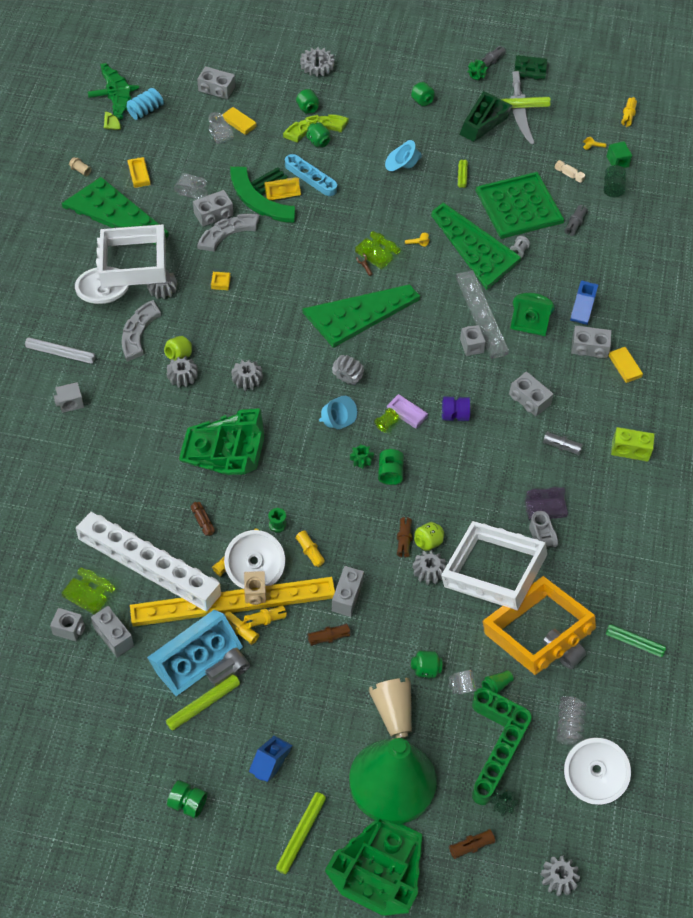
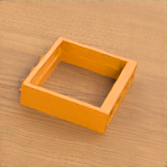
(555, 649)

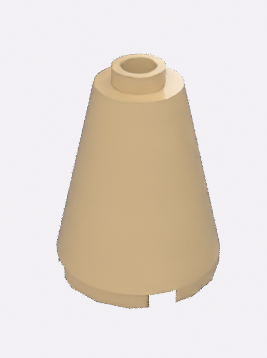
(394, 706)

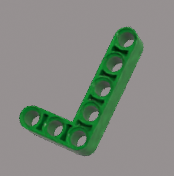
(503, 745)

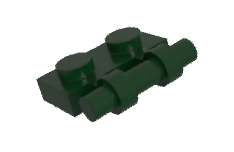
(531, 67)

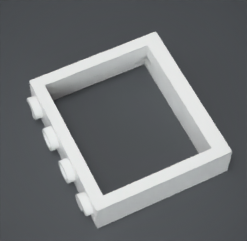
(129, 236)
(485, 590)

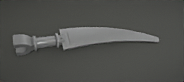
(520, 113)

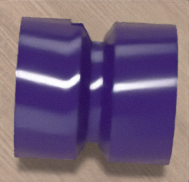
(455, 408)

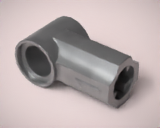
(571, 656)
(232, 664)

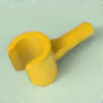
(589, 142)
(423, 240)

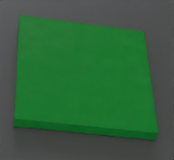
(519, 205)

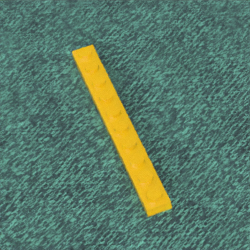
(233, 602)

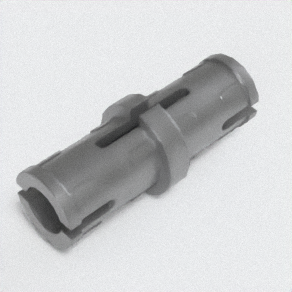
(492, 57)
(576, 220)
(563, 443)

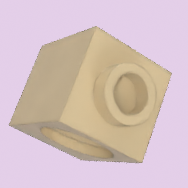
(253, 580)

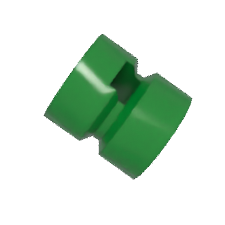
(391, 467)
(188, 799)

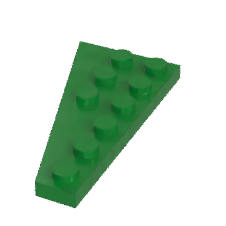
(108, 207)
(479, 250)

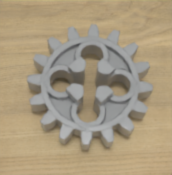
(308, 61)

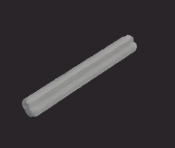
(60, 350)

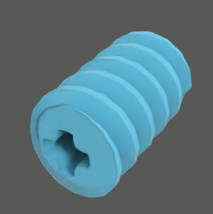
(144, 102)

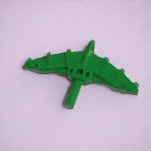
(116, 89)

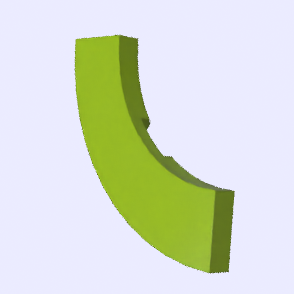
(299, 129)

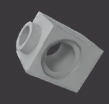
(472, 340)
(68, 397)
(63, 618)

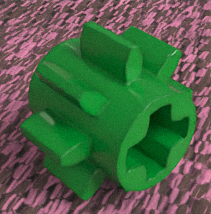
(477, 69)
(361, 456)

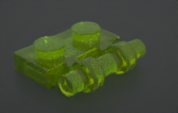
(374, 253)
(84, 595)

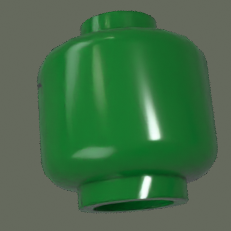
(423, 93)
(307, 101)
(318, 134)
(426, 664)

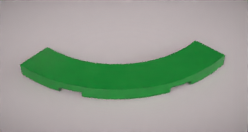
(256, 201)

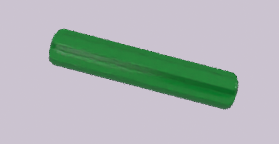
(636, 640)

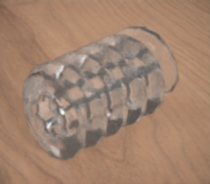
(570, 720)

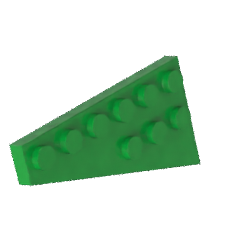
(351, 316)

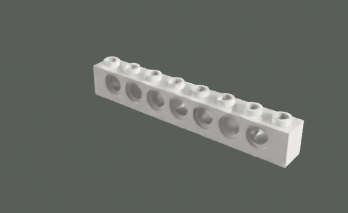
(118, 545)

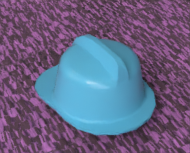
(403, 156)
(339, 412)

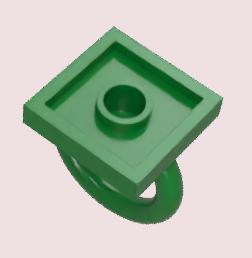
(531, 313)

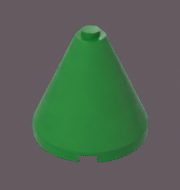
(392, 781)

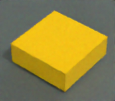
(220, 280)

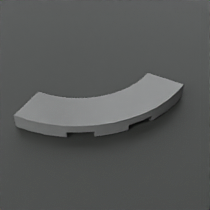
(226, 227)
(134, 328)

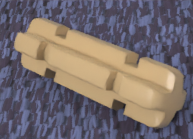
(570, 171)

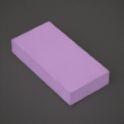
(408, 411)

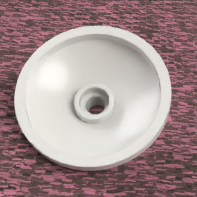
(90, 288)
(257, 544)
(599, 786)

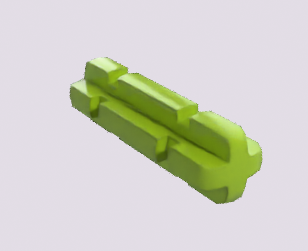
(462, 173)

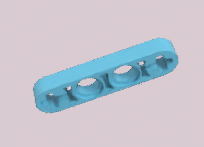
(323, 185)

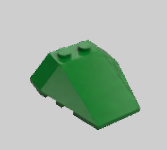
(226, 445)
(379, 868)

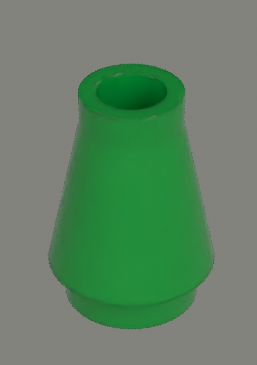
(497, 681)

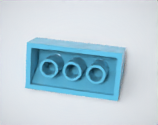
(194, 651)

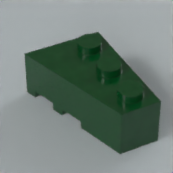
(484, 116)

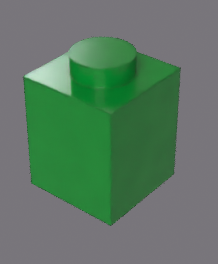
(619, 154)

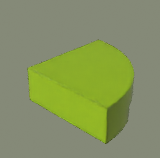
(111, 122)

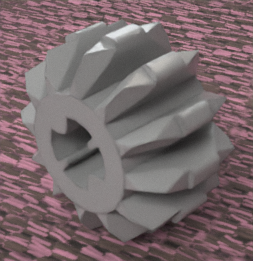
(163, 289)
(348, 369)
(182, 372)
(247, 374)
(422, 565)
(567, 872)

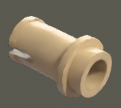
(76, 164)

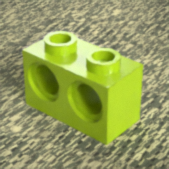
(632, 444)

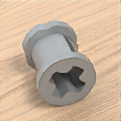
(520, 247)

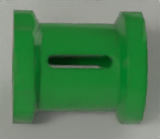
(277, 520)

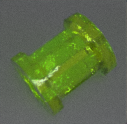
(386, 420)

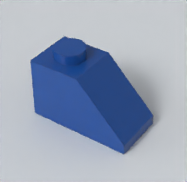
(269, 758)

